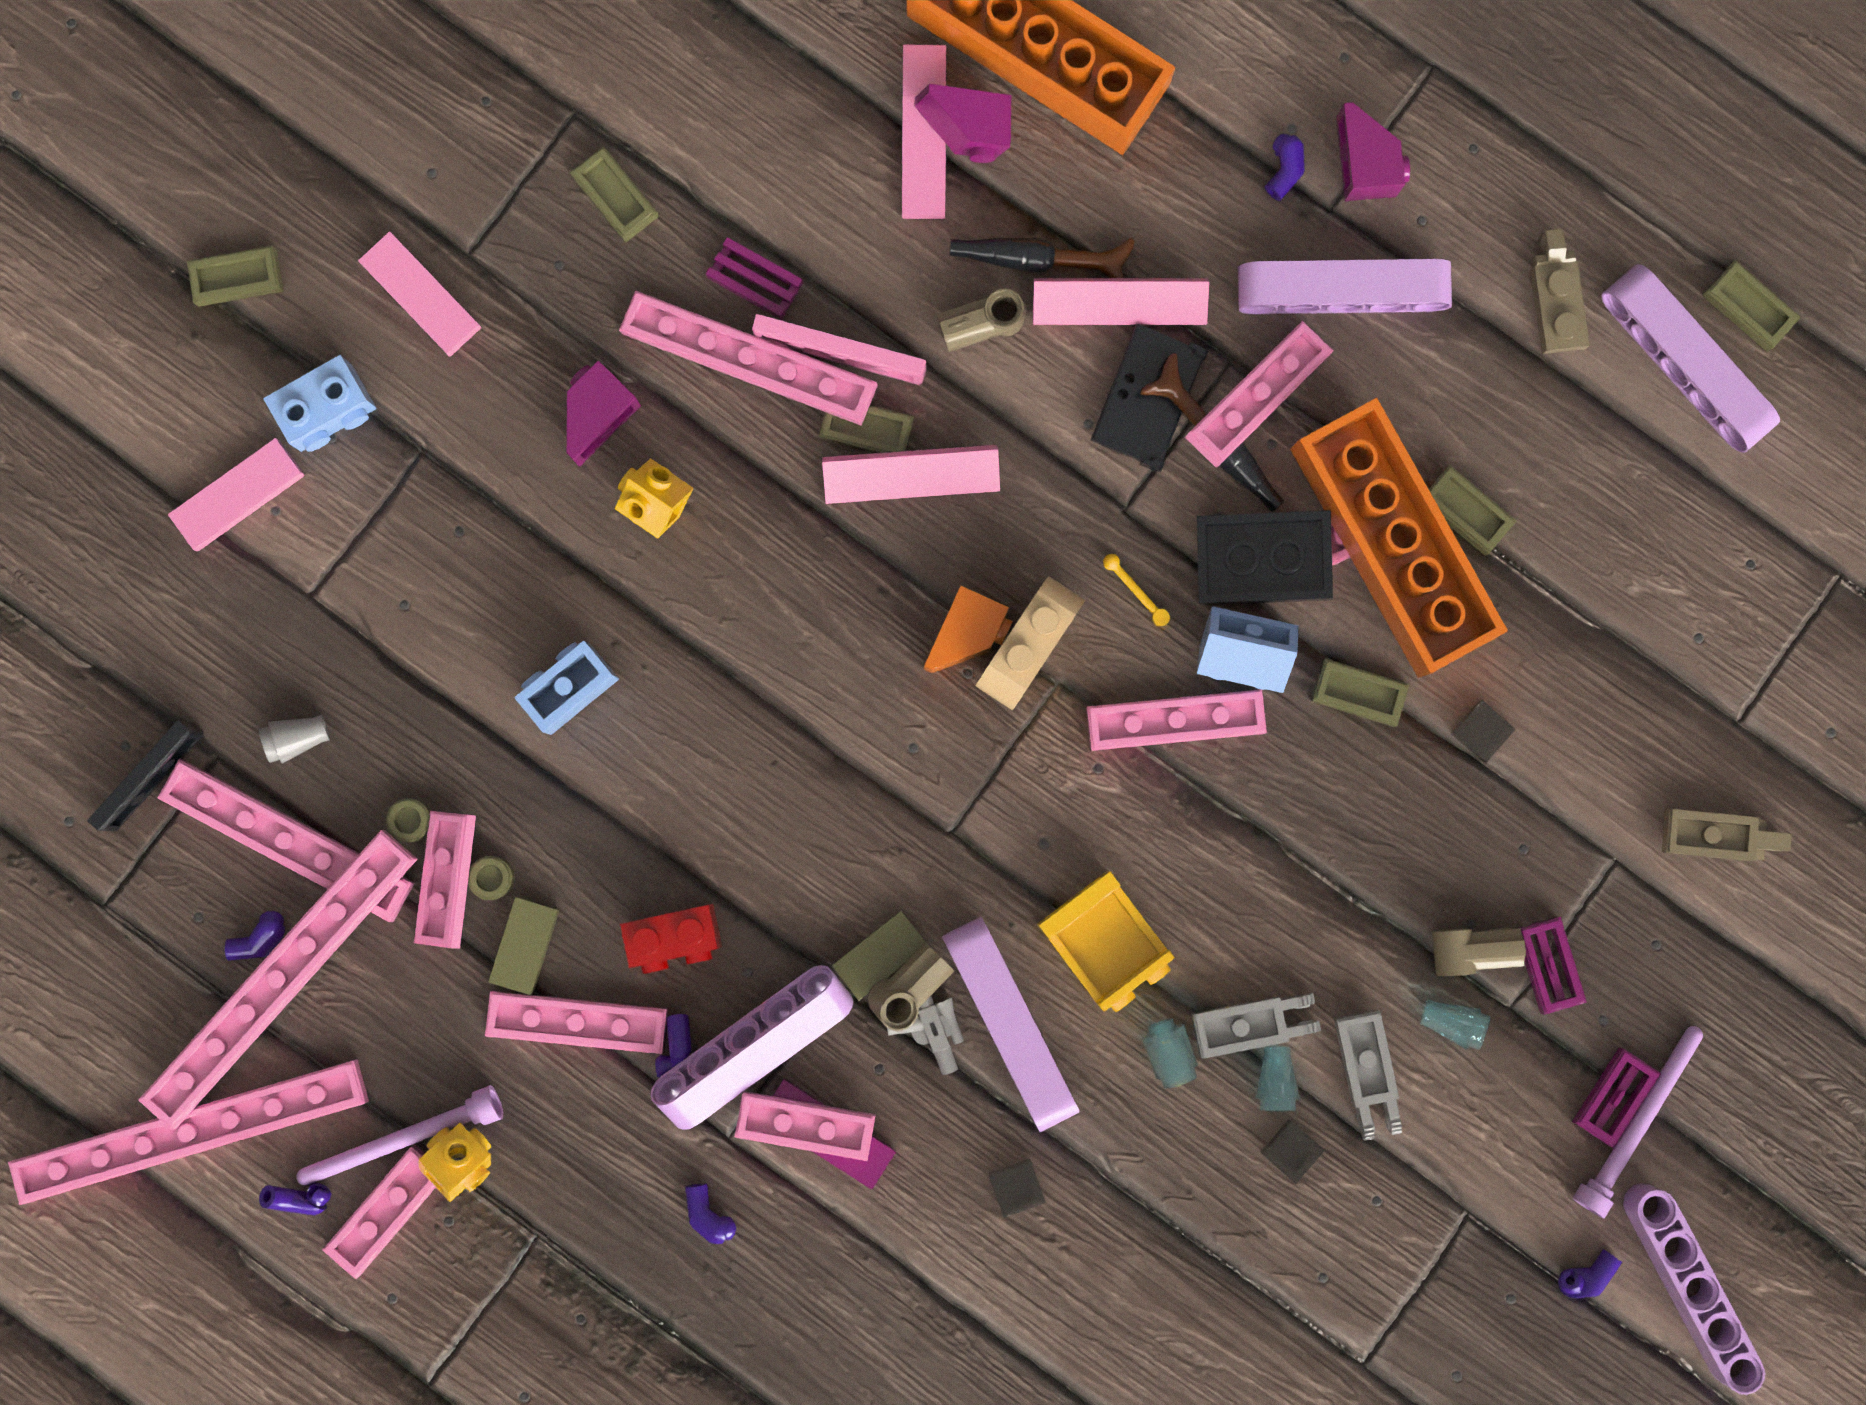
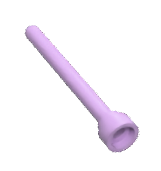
(481, 1108)
(1597, 1193)

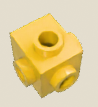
(652, 497)
(454, 1176)

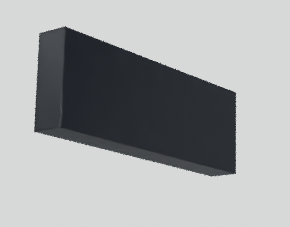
(146, 776)

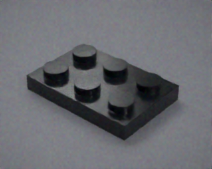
(1265, 557)

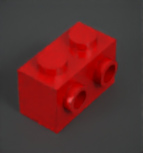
(671, 936)

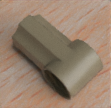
(976, 320)
(1465, 951)
(911, 983)

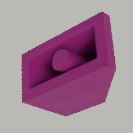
(968, 120)
(1369, 157)
(595, 410)

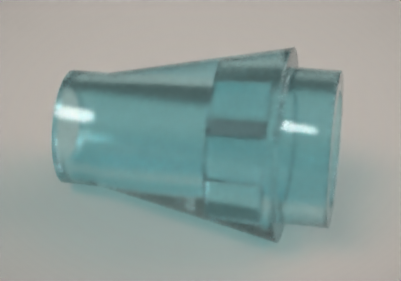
(1457, 1023)
(1277, 1081)

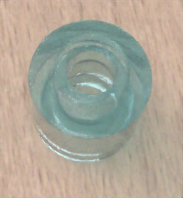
(1170, 1053)

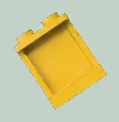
(1106, 943)

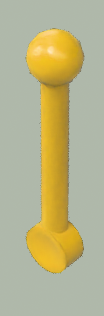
(1159, 616)

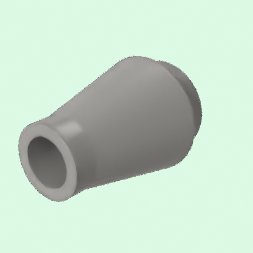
(289, 738)

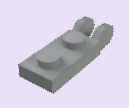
(1250, 1025)
(1368, 1069)

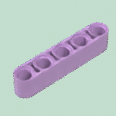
(1344, 286)
(1690, 358)
(1010, 1024)
(752, 1047)
(1709, 1302)

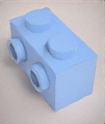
(320, 404)
(1247, 649)
(565, 687)

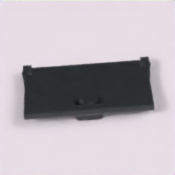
(1145, 423)

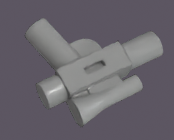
(933, 1026)

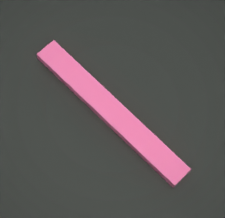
(277, 979)
(203, 1129)

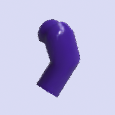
(1292, 165)
(261, 941)
(679, 1043)
(296, 1201)
(705, 1221)
(1589, 1280)

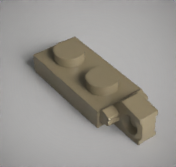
(1558, 296)
(1720, 835)

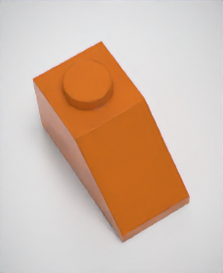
(968, 630)

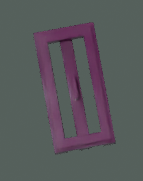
(722, 260)
(1568, 964)
(1600, 1090)

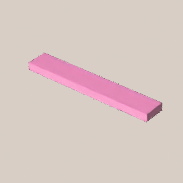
(748, 358)
(268, 831)

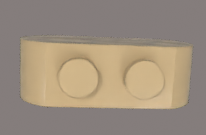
(1030, 643)

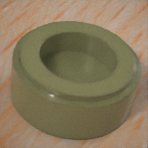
(408, 820)
(491, 877)

